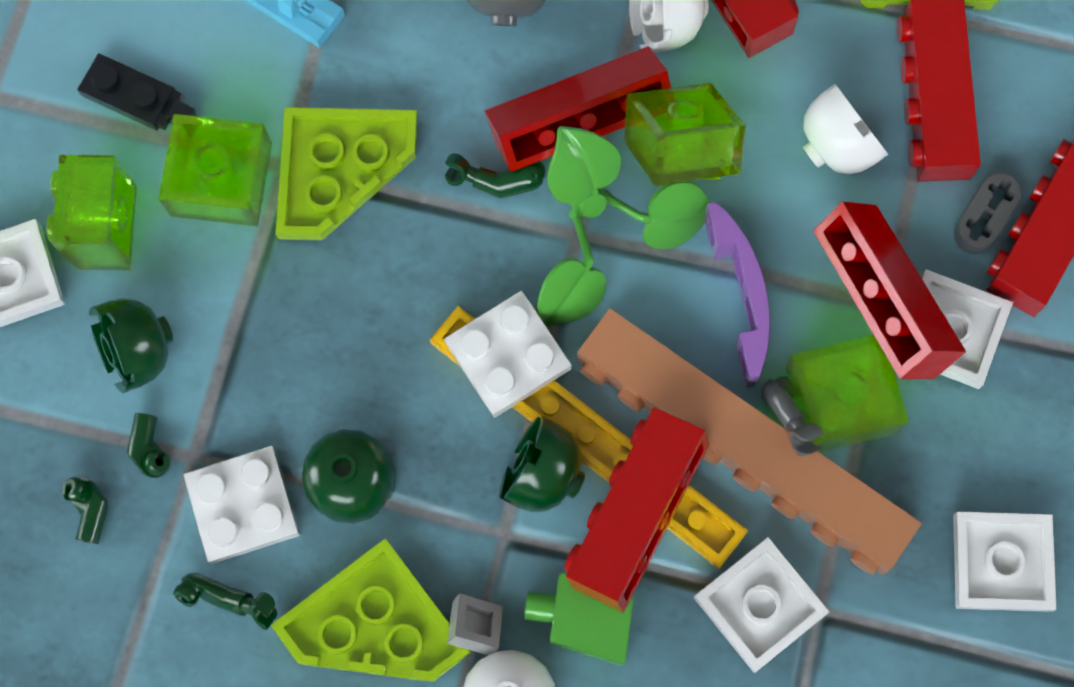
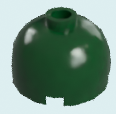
(131, 341)
(544, 468)
(348, 476)

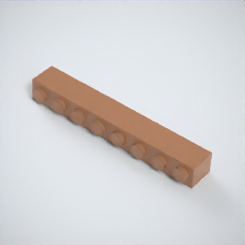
(749, 444)

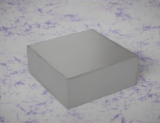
(475, 624)

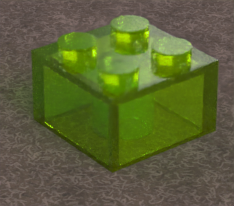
(684, 134)
(215, 170)
(93, 212)
(848, 392)

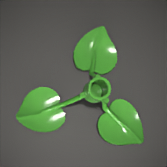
(576, 176)

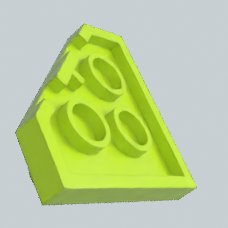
(337, 163)
(372, 623)

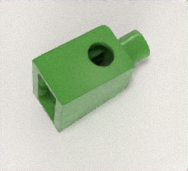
(582, 622)

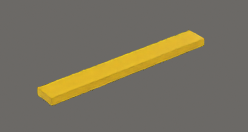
(602, 445)

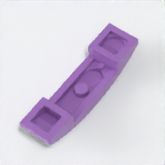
(726, 241)

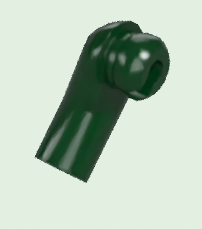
(143, 450)
(90, 504)

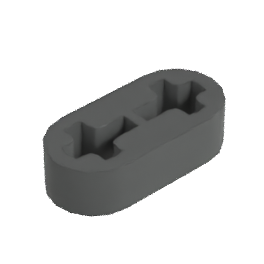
(996, 218)

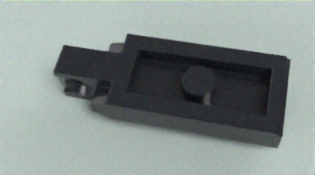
(132, 93)

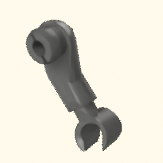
(779, 398)

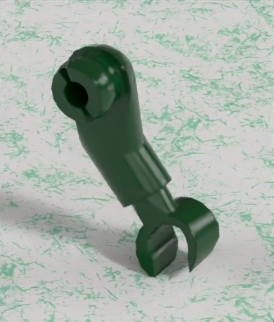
(497, 184)
(233, 600)

